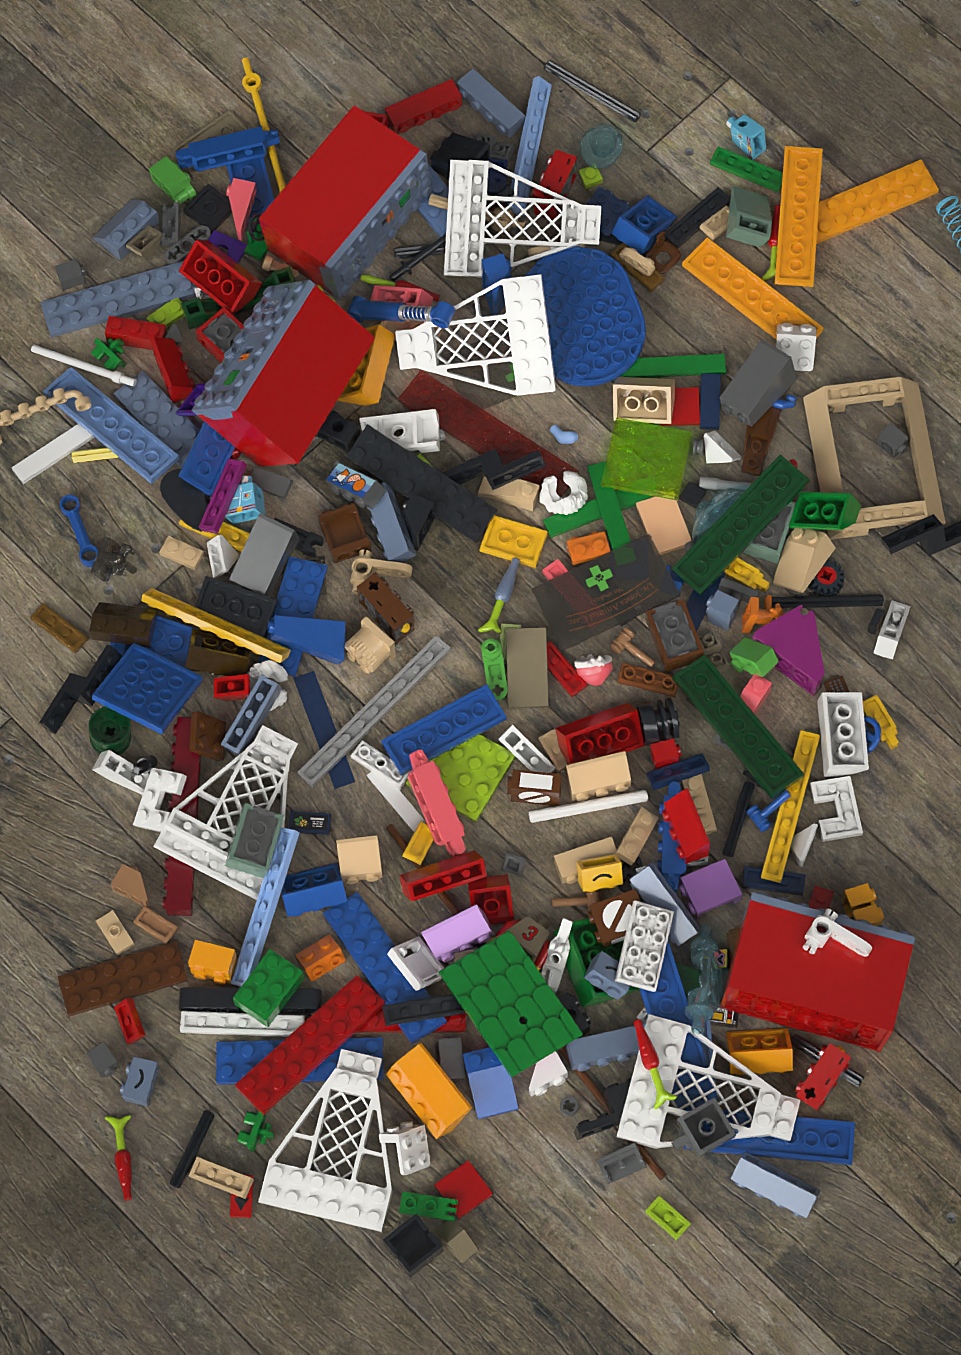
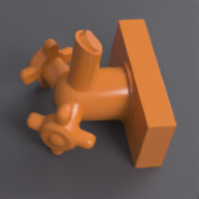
(754, 615)

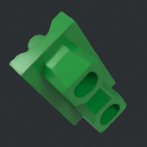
(114, 359)
(251, 1139)

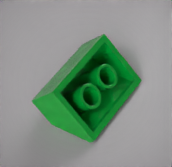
(825, 511)

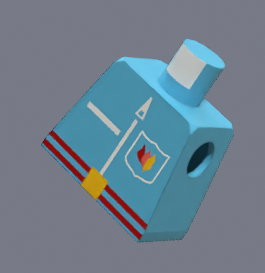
(747, 135)
(246, 502)

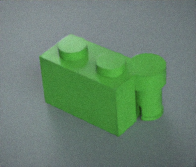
(172, 180)
(753, 657)

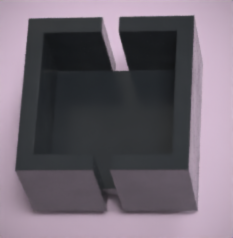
(412, 1246)

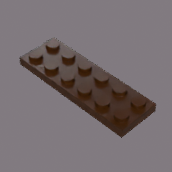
(122, 978)

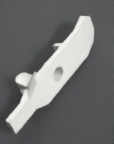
(559, 946)

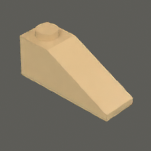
(516, 493)

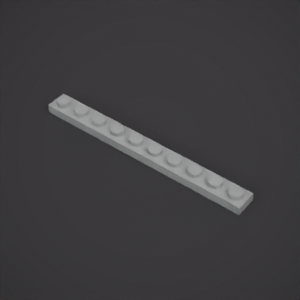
(373, 711)

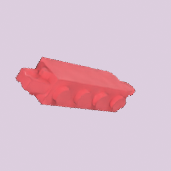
(436, 804)

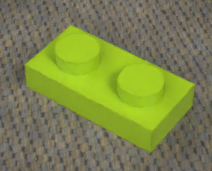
(167, 313)
(667, 1218)

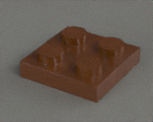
(207, 736)

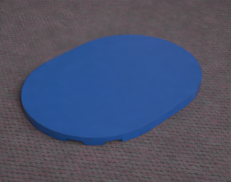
(590, 316)

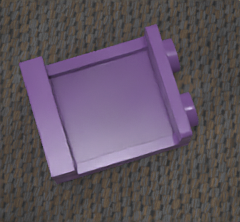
(709, 888)

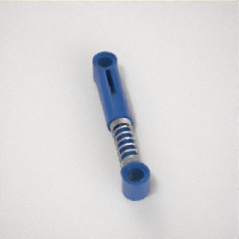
(395, 311)

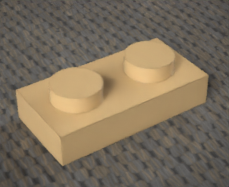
(181, 553)
(551, 748)

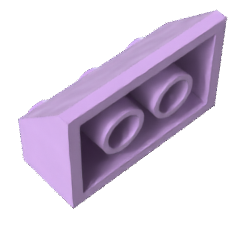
(458, 933)

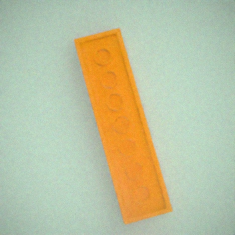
(874, 200)
(798, 216)
(744, 289)

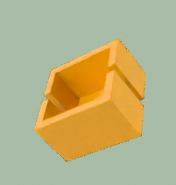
(860, 904)
(212, 962)

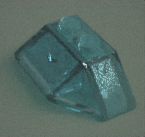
(709, 512)

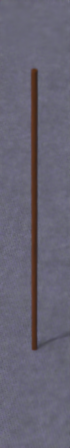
(582, 1074)

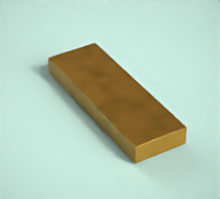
(649, 282)
(59, 628)

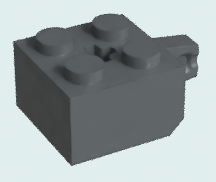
(702, 1141)

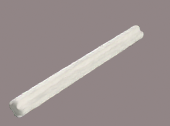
(588, 806)

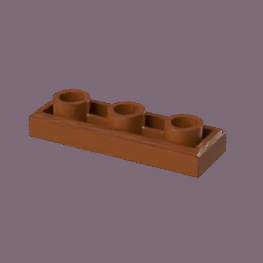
(636, 677)

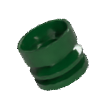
(109, 721)

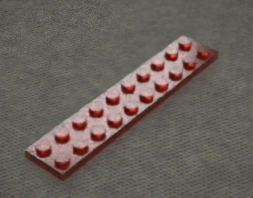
(479, 428)

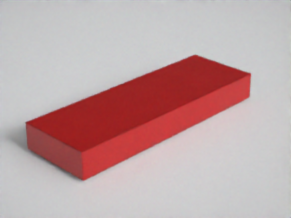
(564, 671)

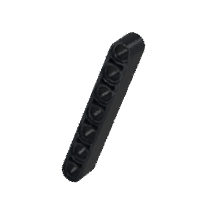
(221, 1000)

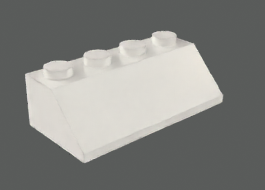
(842, 733)

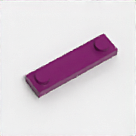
(222, 496)

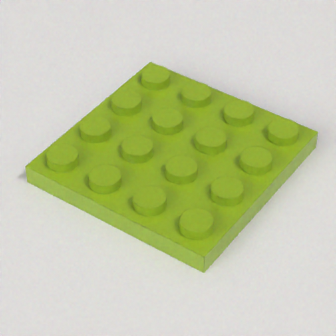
(473, 773)

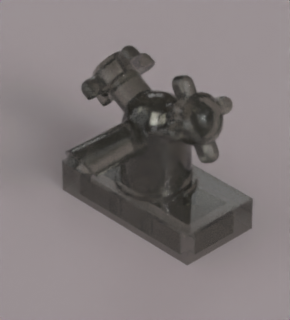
(111, 557)

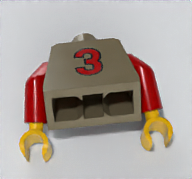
(531, 936)

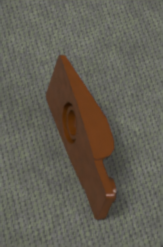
(758, 441)

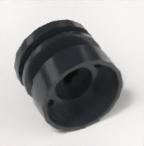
(658, 721)

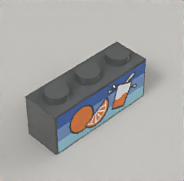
(355, 486)

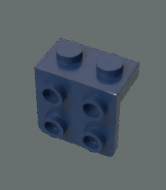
(611, 209)

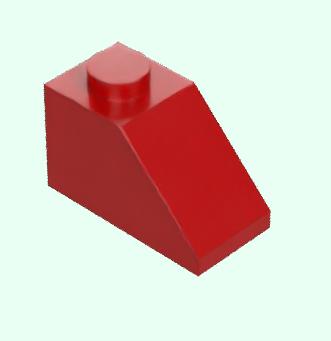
(232, 687)

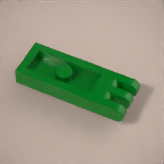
(427, 1206)

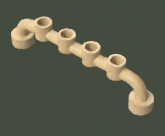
(43, 404)

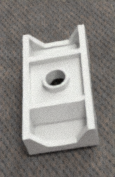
(419, 428)

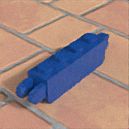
(227, 149)
(670, 865)

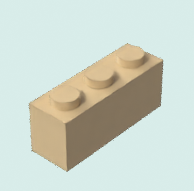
(566, 861)

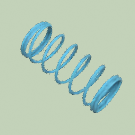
(948, 209)

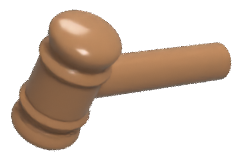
(624, 641)
(592, 897)

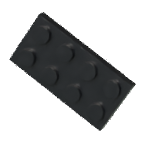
(237, 605)

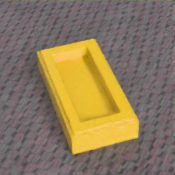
(419, 844)

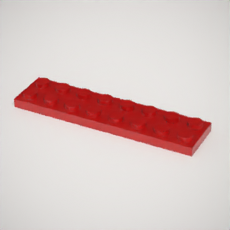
(310, 1045)

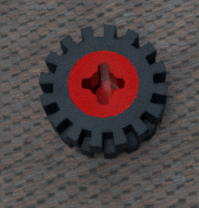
(825, 585)

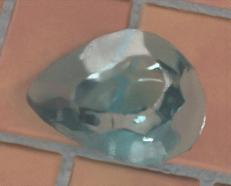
(601, 146)

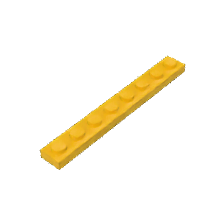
(216, 625)
(790, 810)

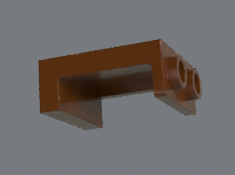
(344, 532)

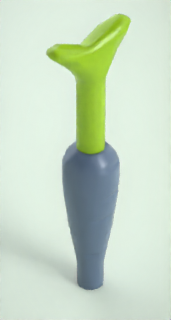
(502, 596)

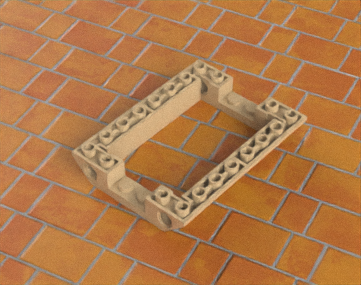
(890, 391)

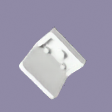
(798, 343)
(411, 1146)

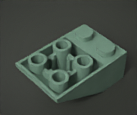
(749, 217)

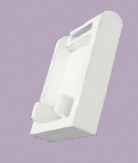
(418, 968)

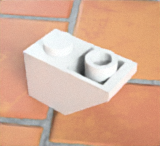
(547, 1073)

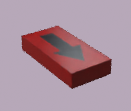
(242, 1207)

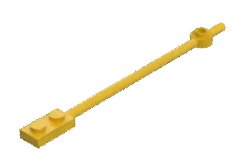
(249, 79)

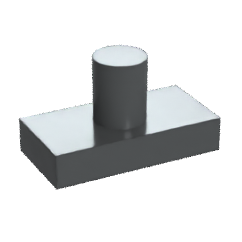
(737, 591)

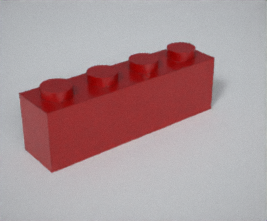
(423, 106)
(443, 875)

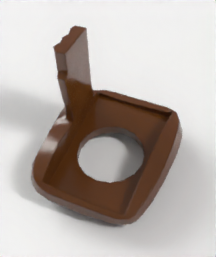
(664, 246)

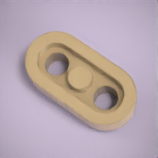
(642, 264)

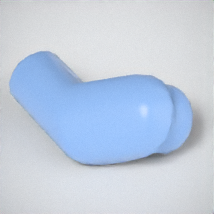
(563, 437)

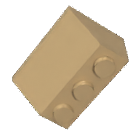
(644, 399)
(598, 776)

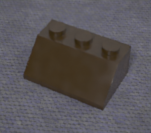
(123, 624)
(215, 655)

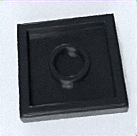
(209, 208)

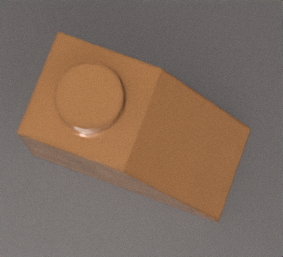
(130, 885)

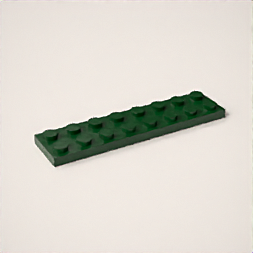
(740, 524)
(738, 726)

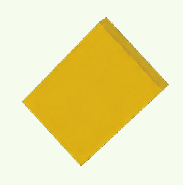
(514, 540)

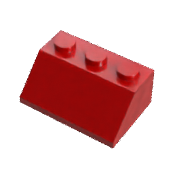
(172, 368)
(686, 827)

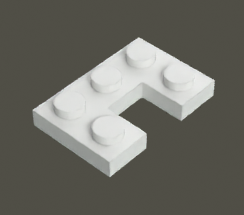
(149, 813)
(847, 822)

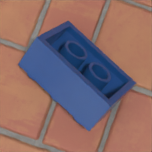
(494, 270)
(313, 890)

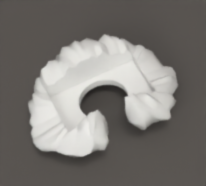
(564, 505)
(270, 670)

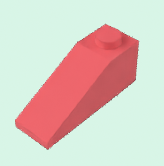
(241, 199)
(409, 296)
(756, 692)

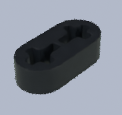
(626, 872)

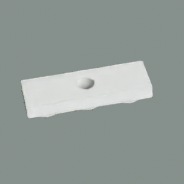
(371, 757)

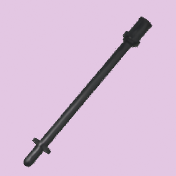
(507, 191)

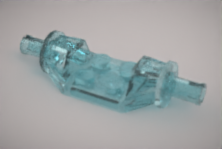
(706, 998)

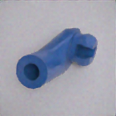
(784, 404)

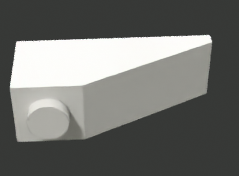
(891, 629)
(525, 751)
(120, 771)

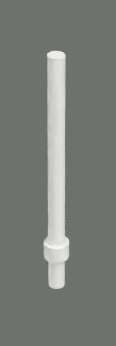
(116, 376)

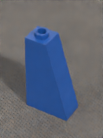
(313, 636)

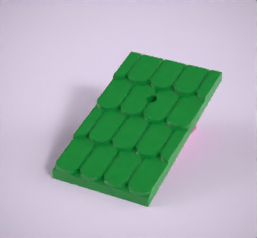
(501, 987)

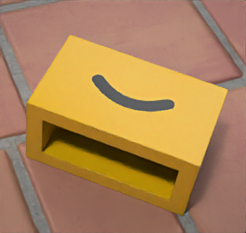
(599, 873)

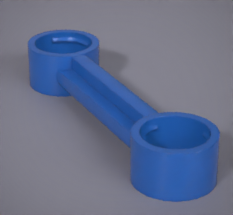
(79, 529)

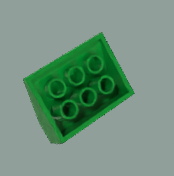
(582, 951)

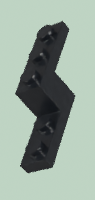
(494, 468)
(928, 532)
(79, 689)
(615, 1099)

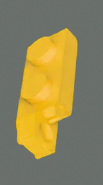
(747, 575)
(874, 708)

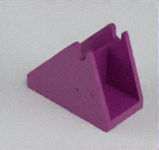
(796, 648)

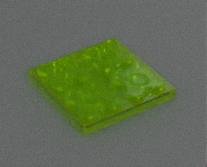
(646, 459)

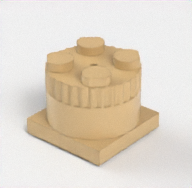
(370, 646)

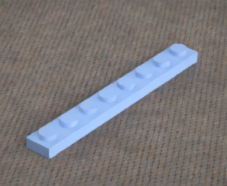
(530, 138)
(265, 906)

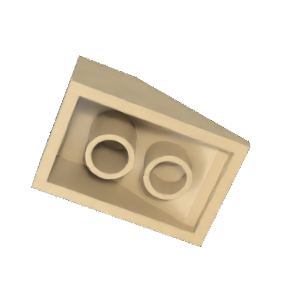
(802, 558)
(359, 859)

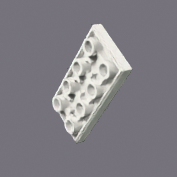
(644, 946)

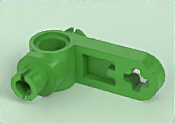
(494, 666)

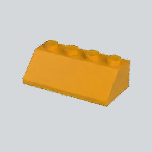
(367, 381)
(429, 1091)

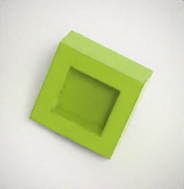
(590, 177)

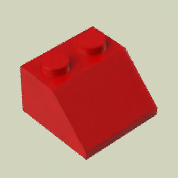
(493, 897)

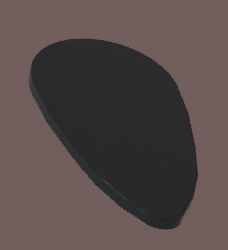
(183, 499)

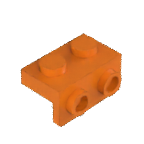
(587, 547)
(320, 957)

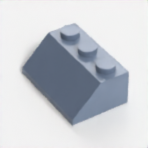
(125, 226)

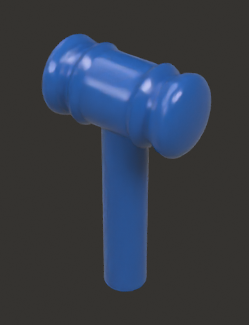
(759, 816)

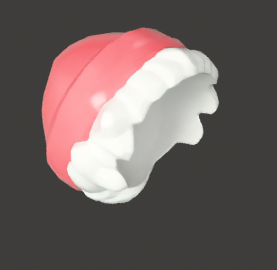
(593, 669)

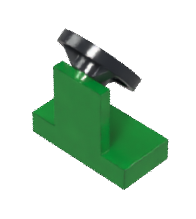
(256, 243)

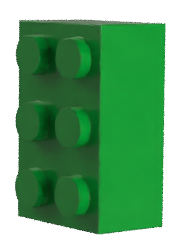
(269, 988)

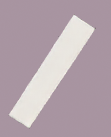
(398, 801)

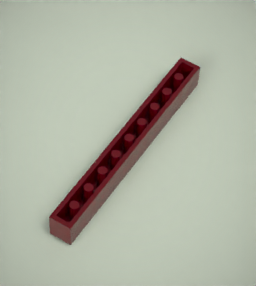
(181, 875)

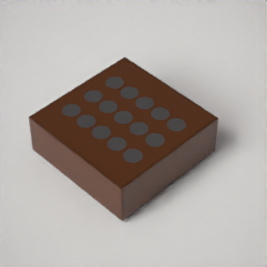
(836, 685)

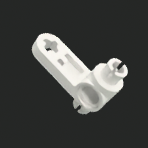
(834, 930)

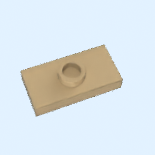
(716, 224)
(115, 932)

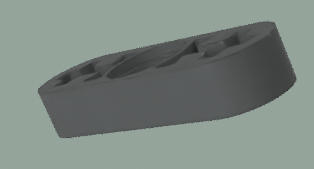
(173, 250)

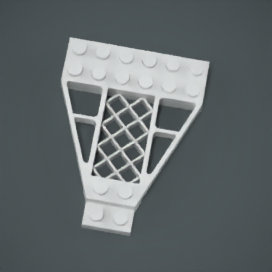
(468, 217)
(527, 334)
(208, 847)
(641, 1123)
(326, 1194)

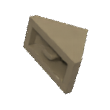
(145, 242)
(457, 1240)

